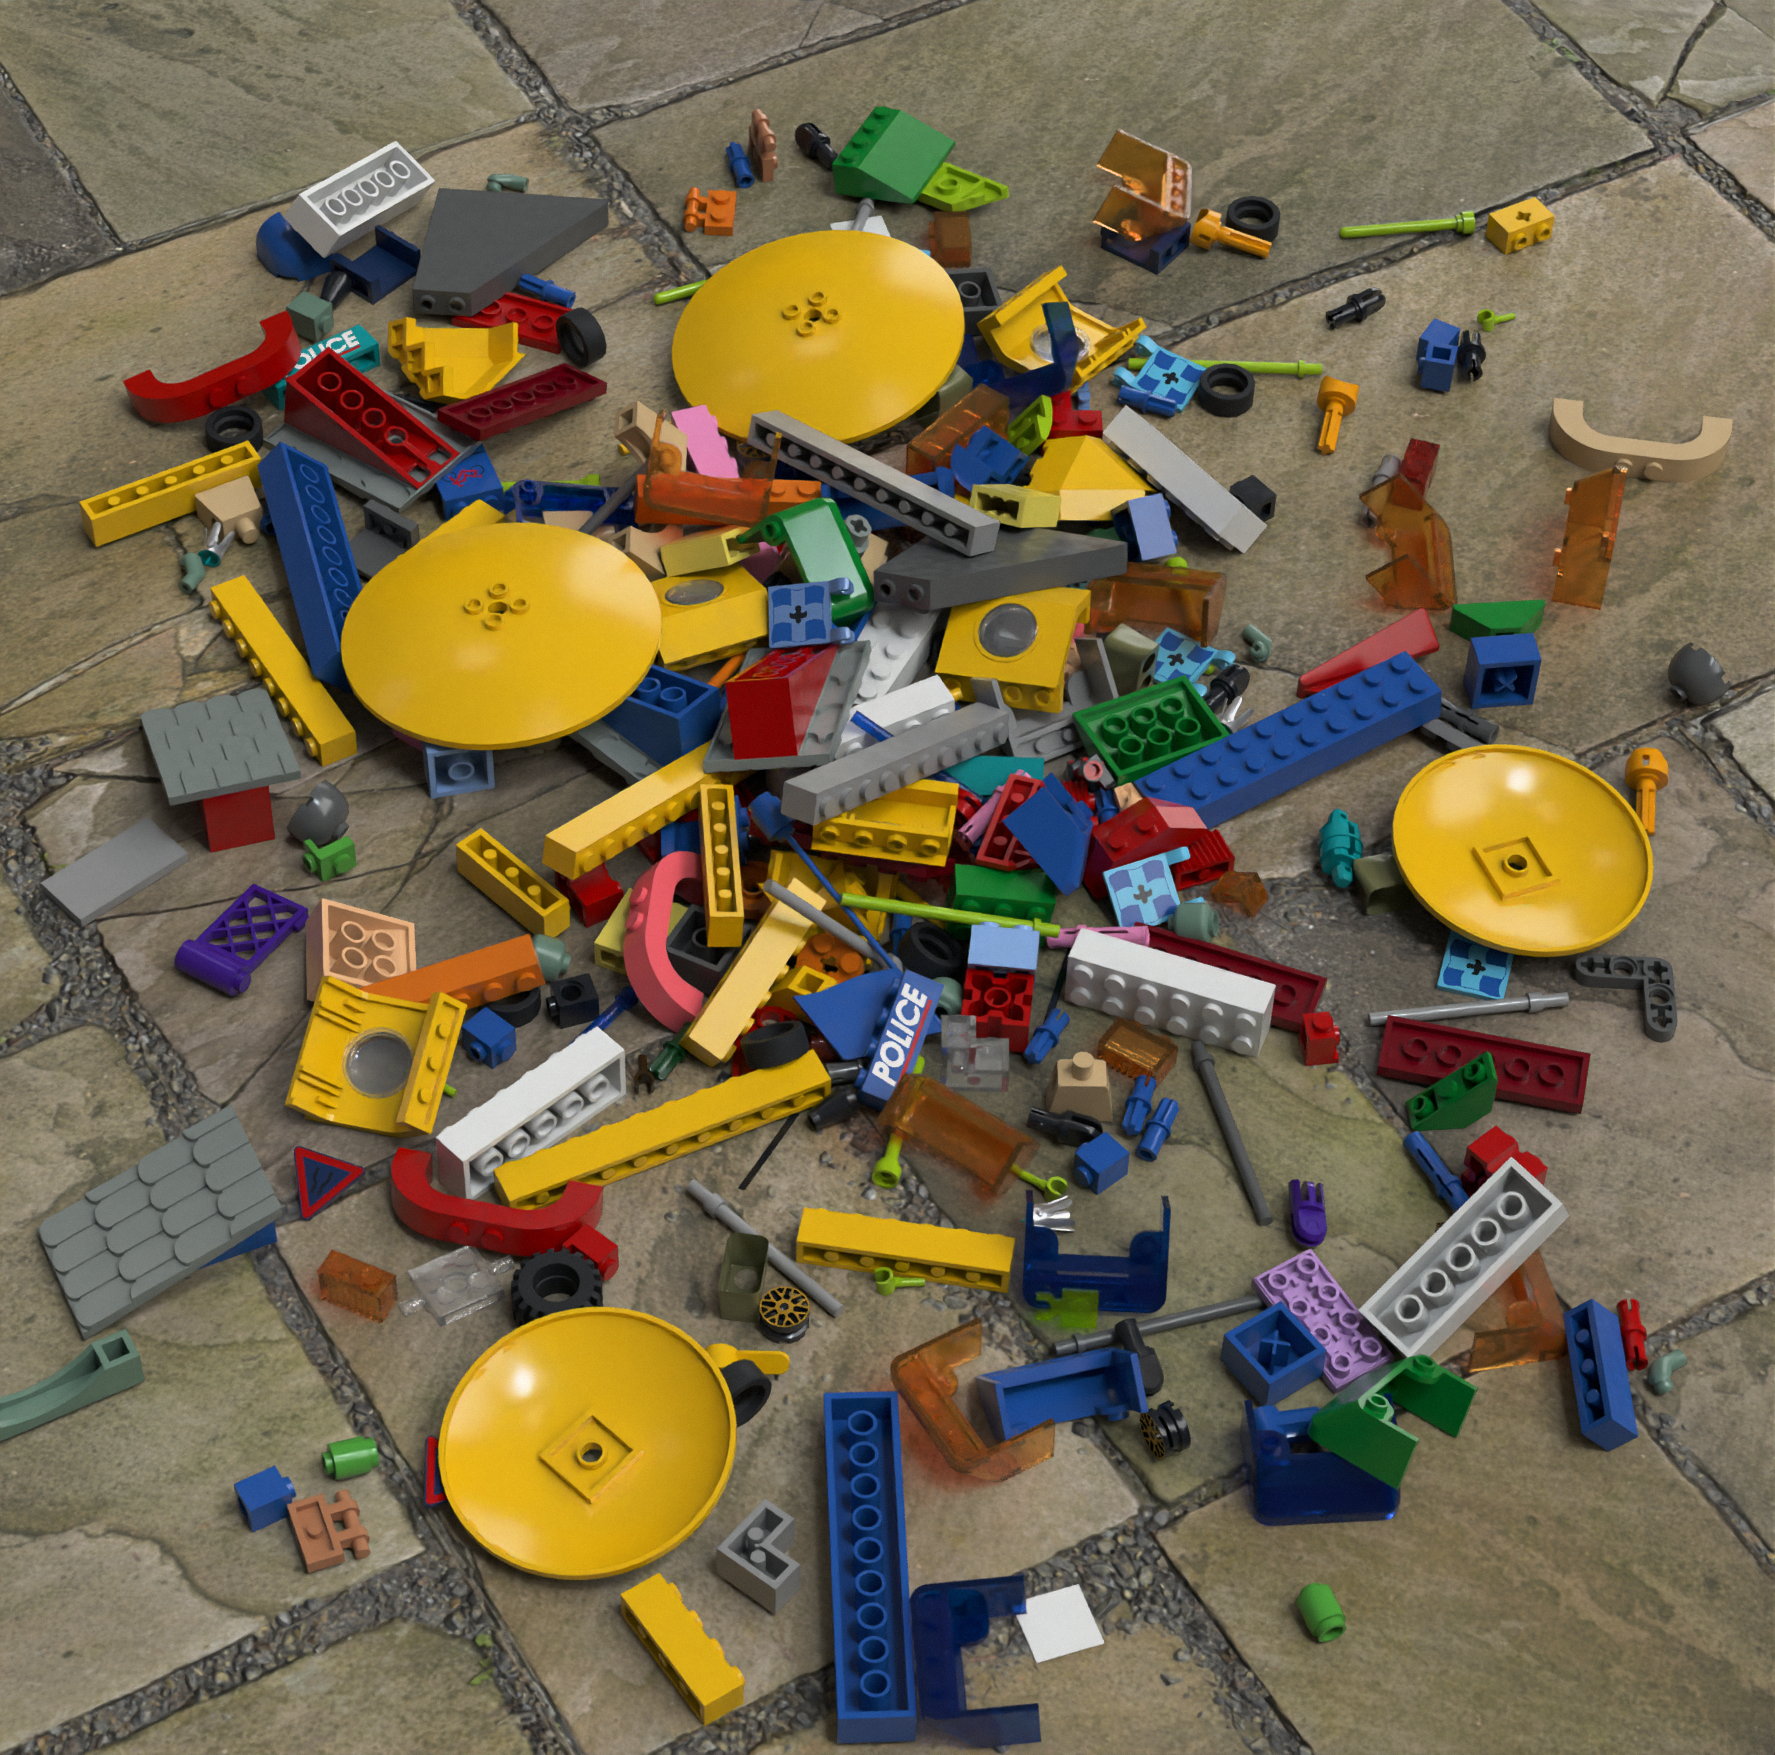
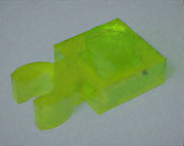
(1076, 1307)

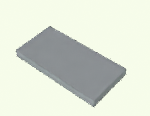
(114, 872)

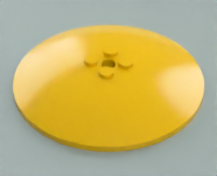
(1524, 806)
(575, 1386)

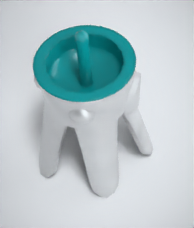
(211, 552)
(1227, 719)
(1049, 1214)

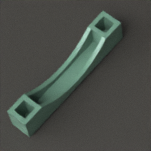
(95, 1374)

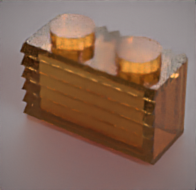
(951, 239)
(1137, 1051)
(357, 1286)

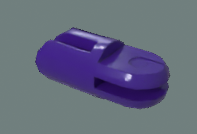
(1307, 1213)

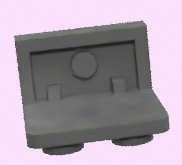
(383, 538)

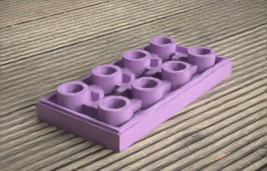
(1328, 1315)

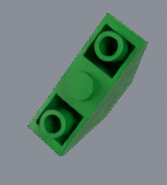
(1496, 618)
(1457, 1098)

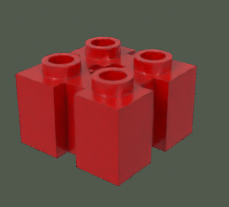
(1000, 1005)
(1490, 1153)

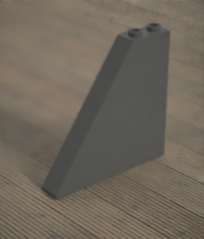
(489, 239)
(1023, 561)

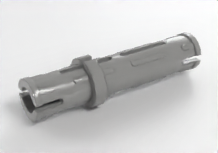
(1385, 472)

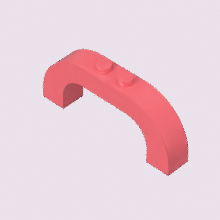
(644, 950)

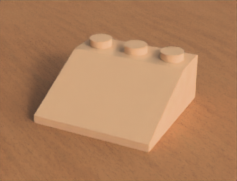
(356, 946)

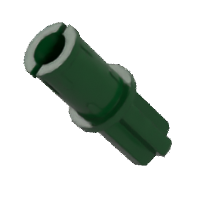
(670, 1056)

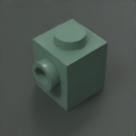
(311, 316)

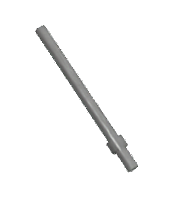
(829, 924)
(1531, 1002)
(718, 1208)

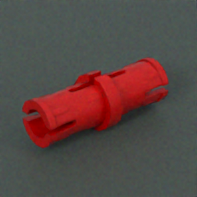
(1632, 1334)

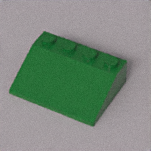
(890, 157)
(1148, 729)

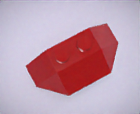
(1137, 834)
(1000, 847)

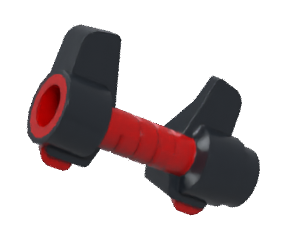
(1091, 771)

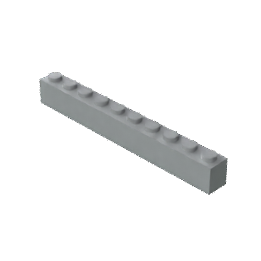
(875, 483)
(894, 763)

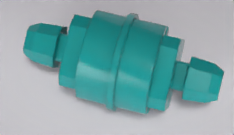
(1339, 847)

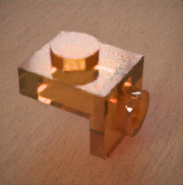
(1243, 889)

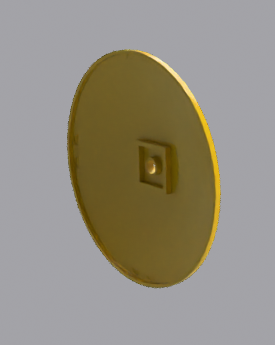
(869, 362)
(459, 676)

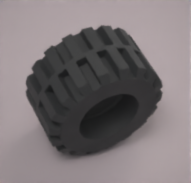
(550, 1275)

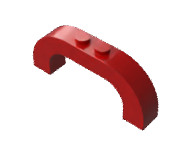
(222, 385)
(484, 1223)

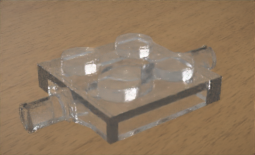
(456, 1285)

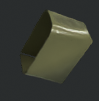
(952, 391)
(1131, 659)
(1381, 884)
(743, 1252)

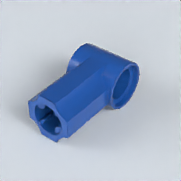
(1290, 1423)

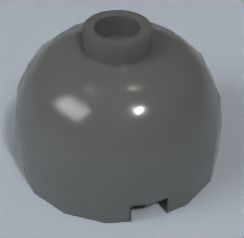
(1696, 676)
(321, 816)

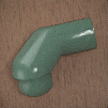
(510, 181)
(195, 572)
(1260, 643)
(1662, 1369)

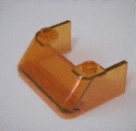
(1154, 190)
(703, 495)
(1589, 538)
(1420, 547)
(1159, 597)
(959, 1130)
(1533, 1323)
(927, 1386)

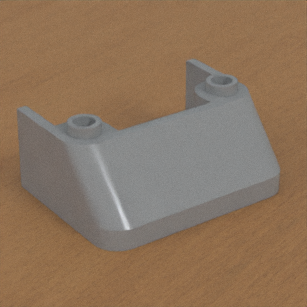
(1048, 733)

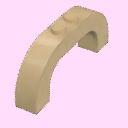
(1643, 458)

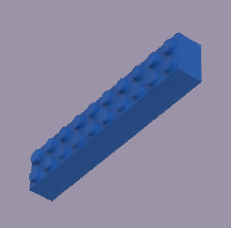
(313, 554)
(1299, 741)
(868, 1568)

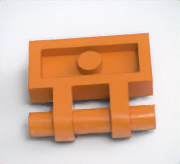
(719, 209)

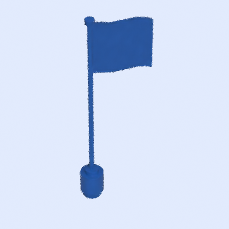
(850, 1009)

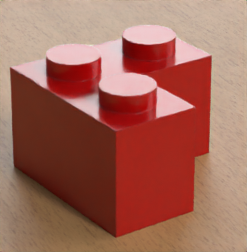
(1072, 422)
(591, 895)

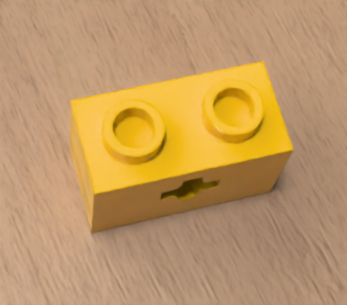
(1519, 225)

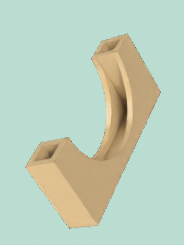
(635, 431)

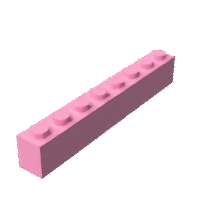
(709, 456)

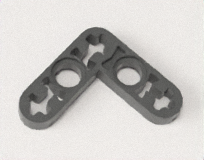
(1641, 979)

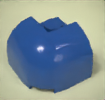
(287, 252)
(987, 460)

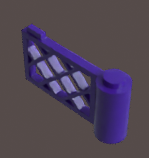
(219, 963)

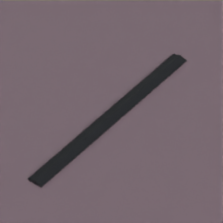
(1059, 984)
(768, 1151)

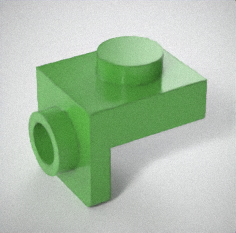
(331, 859)

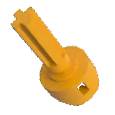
(1209, 229)
(1335, 400)
(1646, 781)

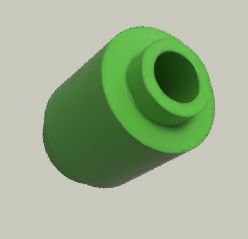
(350, 1457)
(1321, 1612)

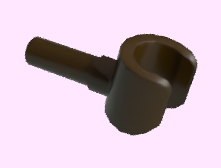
(643, 1075)

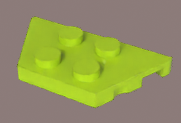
(961, 190)

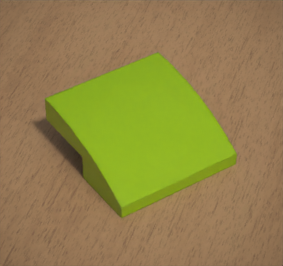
(1031, 426)

